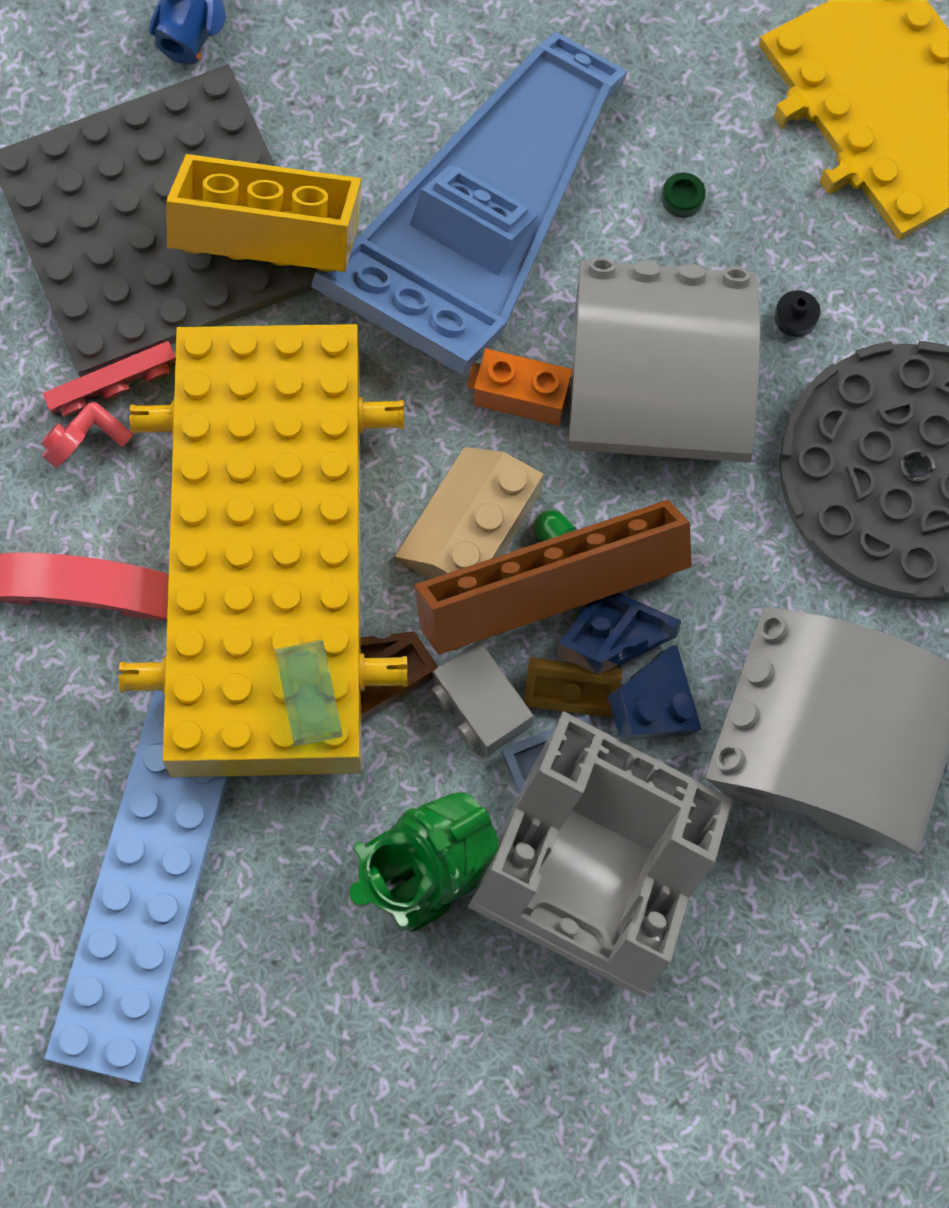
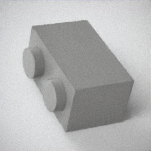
(481, 699)

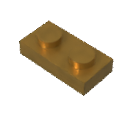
(569, 687)

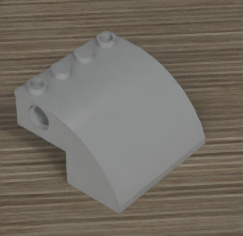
(665, 361)
(837, 728)
(602, 855)

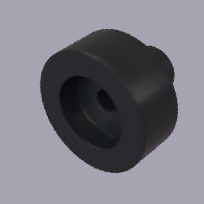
(797, 313)

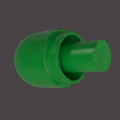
(551, 524)

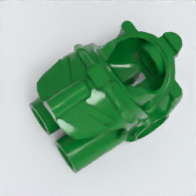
(435, 852)

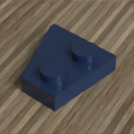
(615, 632)
(656, 701)

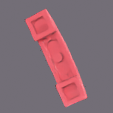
(84, 583)

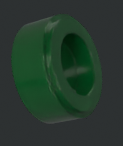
(683, 194)

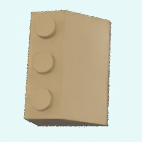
(472, 513)

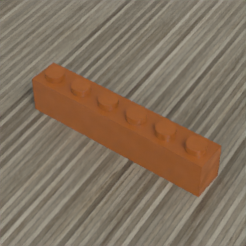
(553, 576)

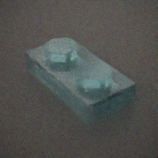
(308, 693)

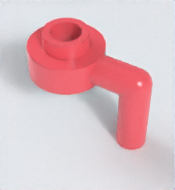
(63, 441)

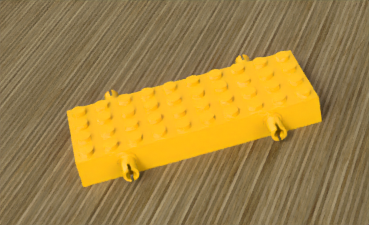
(262, 545)

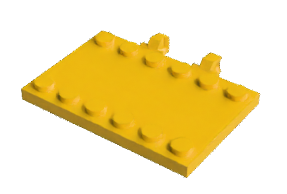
(880, 97)

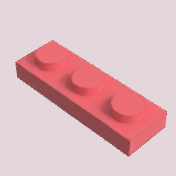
(110, 380)

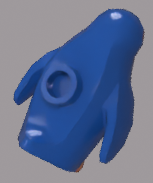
(185, 26)

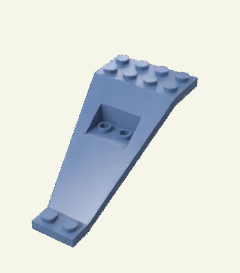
(468, 227)

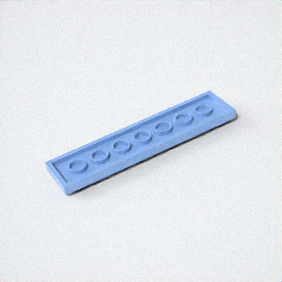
(137, 914)

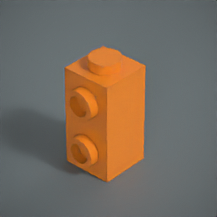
(520, 386)

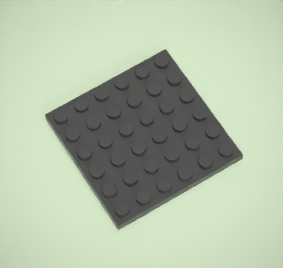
(98, 227)

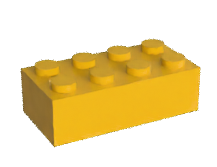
(263, 213)

